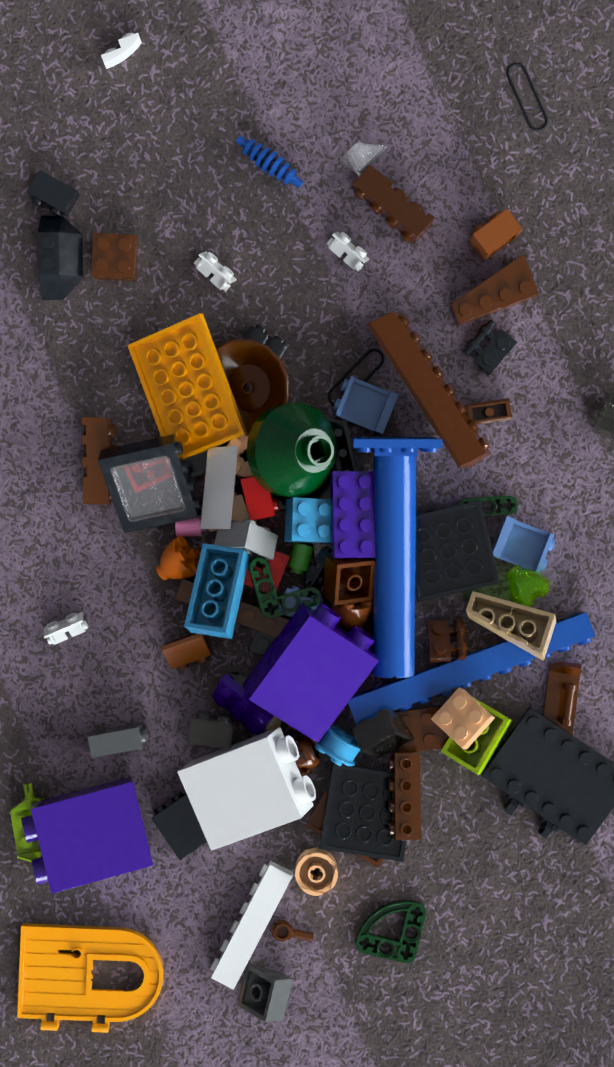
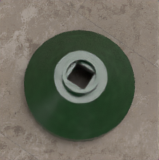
(291, 449)

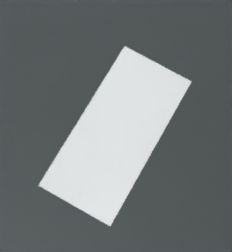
(219, 488)

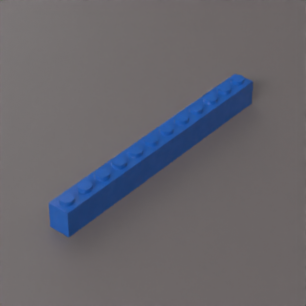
(461, 673)

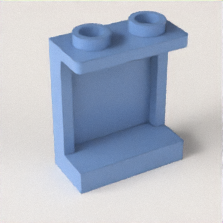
(365, 404)
(522, 544)

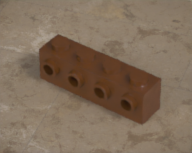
(405, 796)

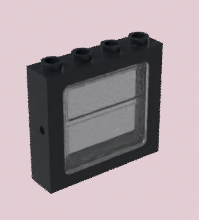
(149, 483)

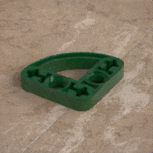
(397, 945)

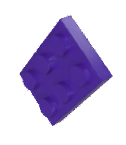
(235, 700)

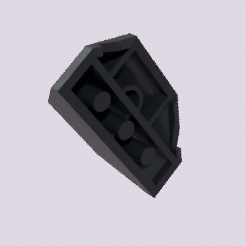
(59, 257)

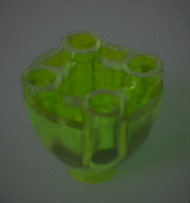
(527, 585)

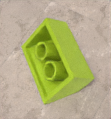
(483, 748)

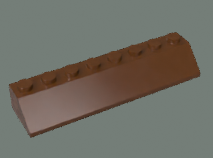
(430, 389)

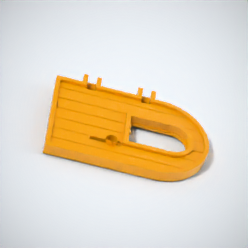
(63, 981)

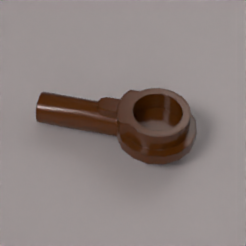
(283, 931)

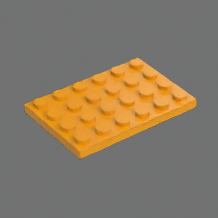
(187, 386)

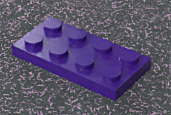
(352, 514)

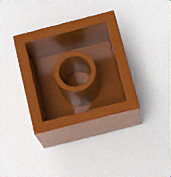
(495, 235)

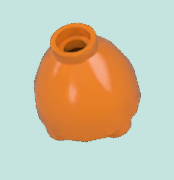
(178, 560)

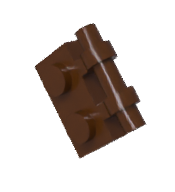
(439, 640)

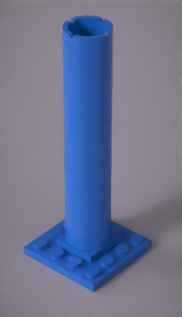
(395, 549)

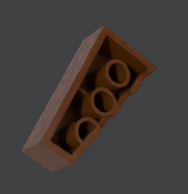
(392, 205)
(502, 290)
(96, 438)

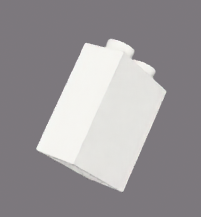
(247, 788)

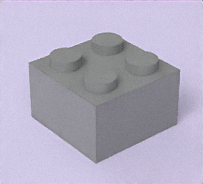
(252, 538)

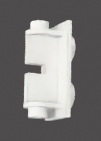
(355, 254)
(209, 265)
(56, 631)

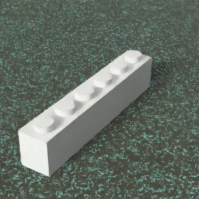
(251, 925)

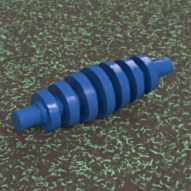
(269, 161)

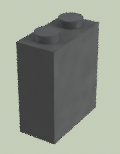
(118, 739)

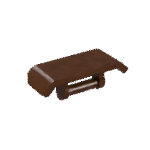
(562, 694)

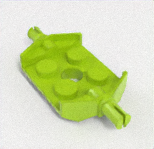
(25, 850)

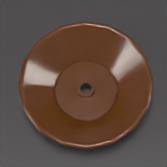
(253, 364)

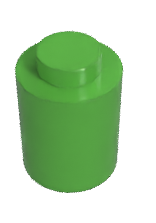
(300, 558)

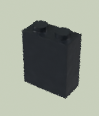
(179, 825)

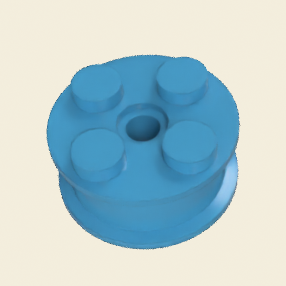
(339, 746)

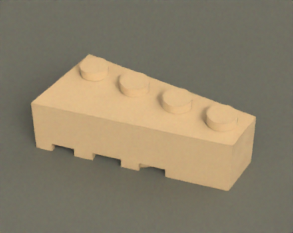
(517, 623)

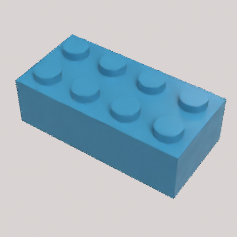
(308, 520)
(217, 591)

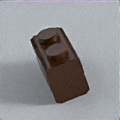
(489, 411)

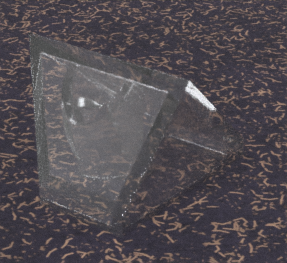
(361, 156)

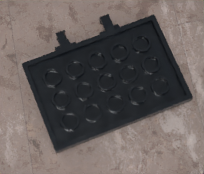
(553, 777)

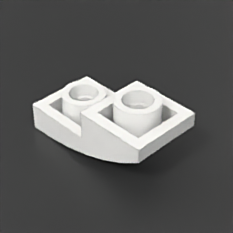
(128, 44)

